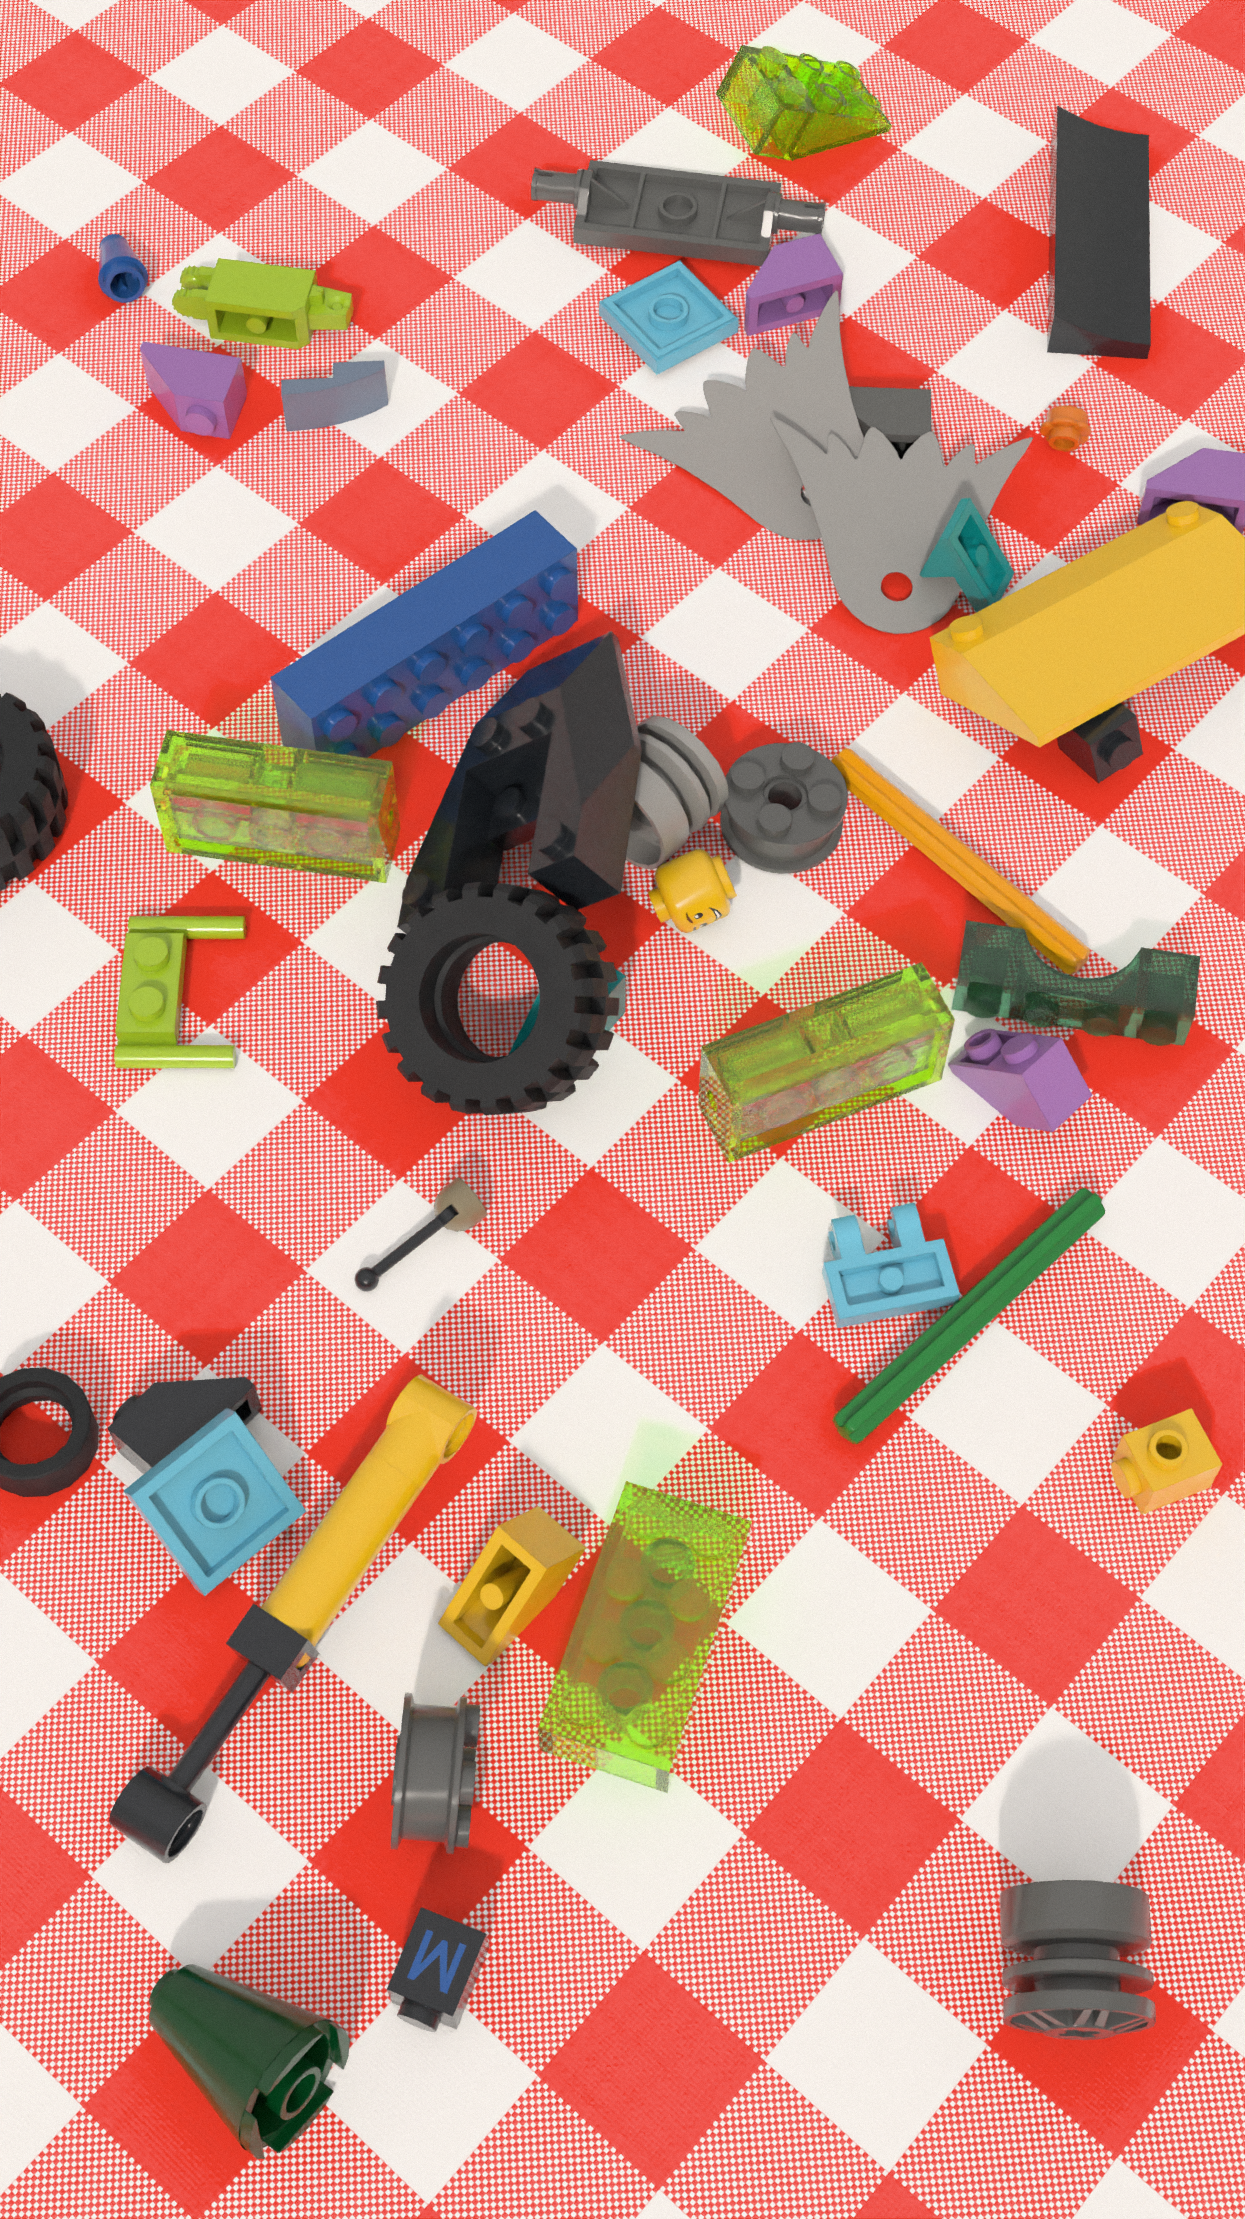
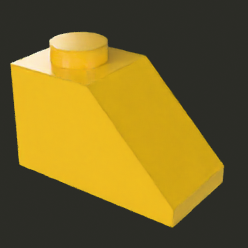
(511, 1583)

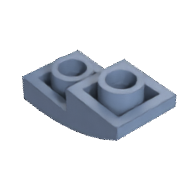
(324, 402)

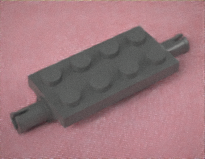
(676, 211)

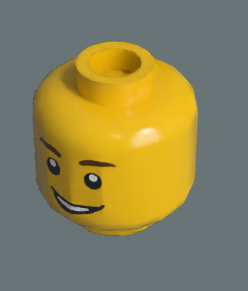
(692, 890)

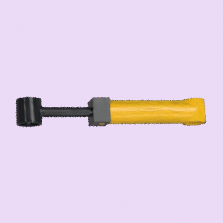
(281, 1636)

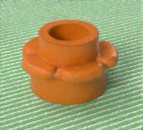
(1066, 428)

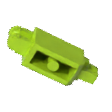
(261, 303)

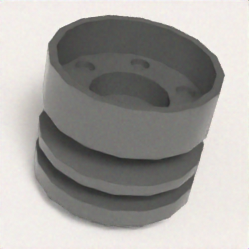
(1076, 1943)

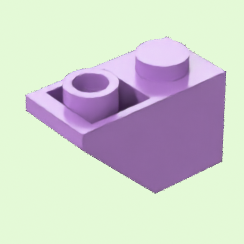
(1022, 1077)

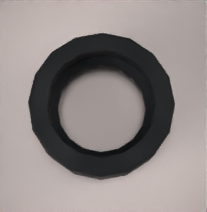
(71, 1460)

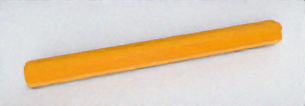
(961, 862)

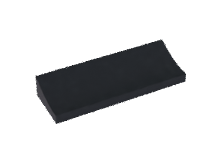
(1098, 241)

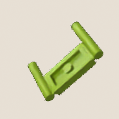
(154, 989)

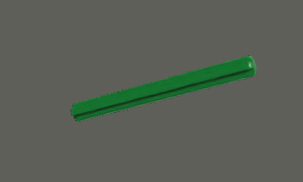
(968, 1316)

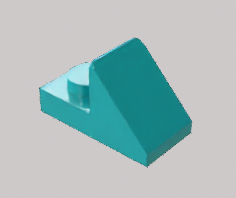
(971, 557)

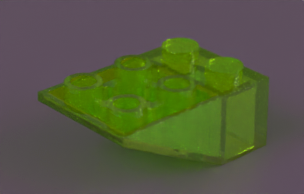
(798, 103)

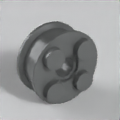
(783, 808)
(435, 1773)

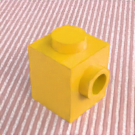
(1165, 1462)

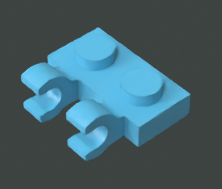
(890, 1281)

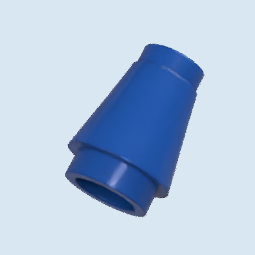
(120, 270)

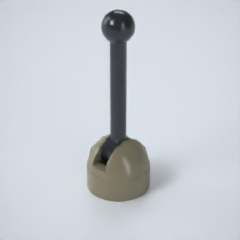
(455, 1209)

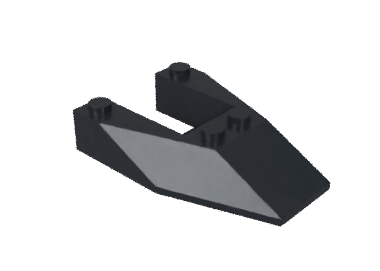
(543, 767)

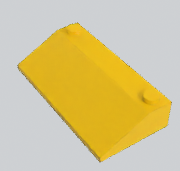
(1099, 626)

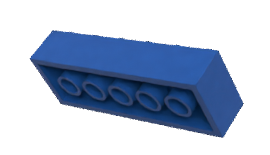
(431, 643)

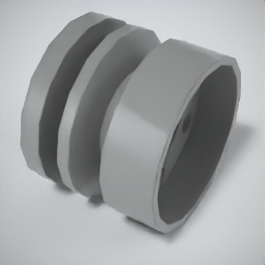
(675, 791)

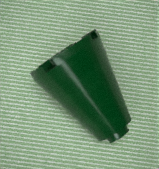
(248, 2054)

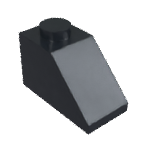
(171, 1412)

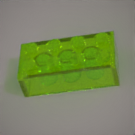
(645, 1637)

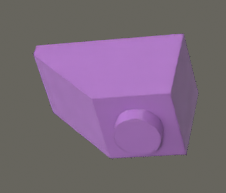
(792, 285)
(196, 387)
(1205, 477)

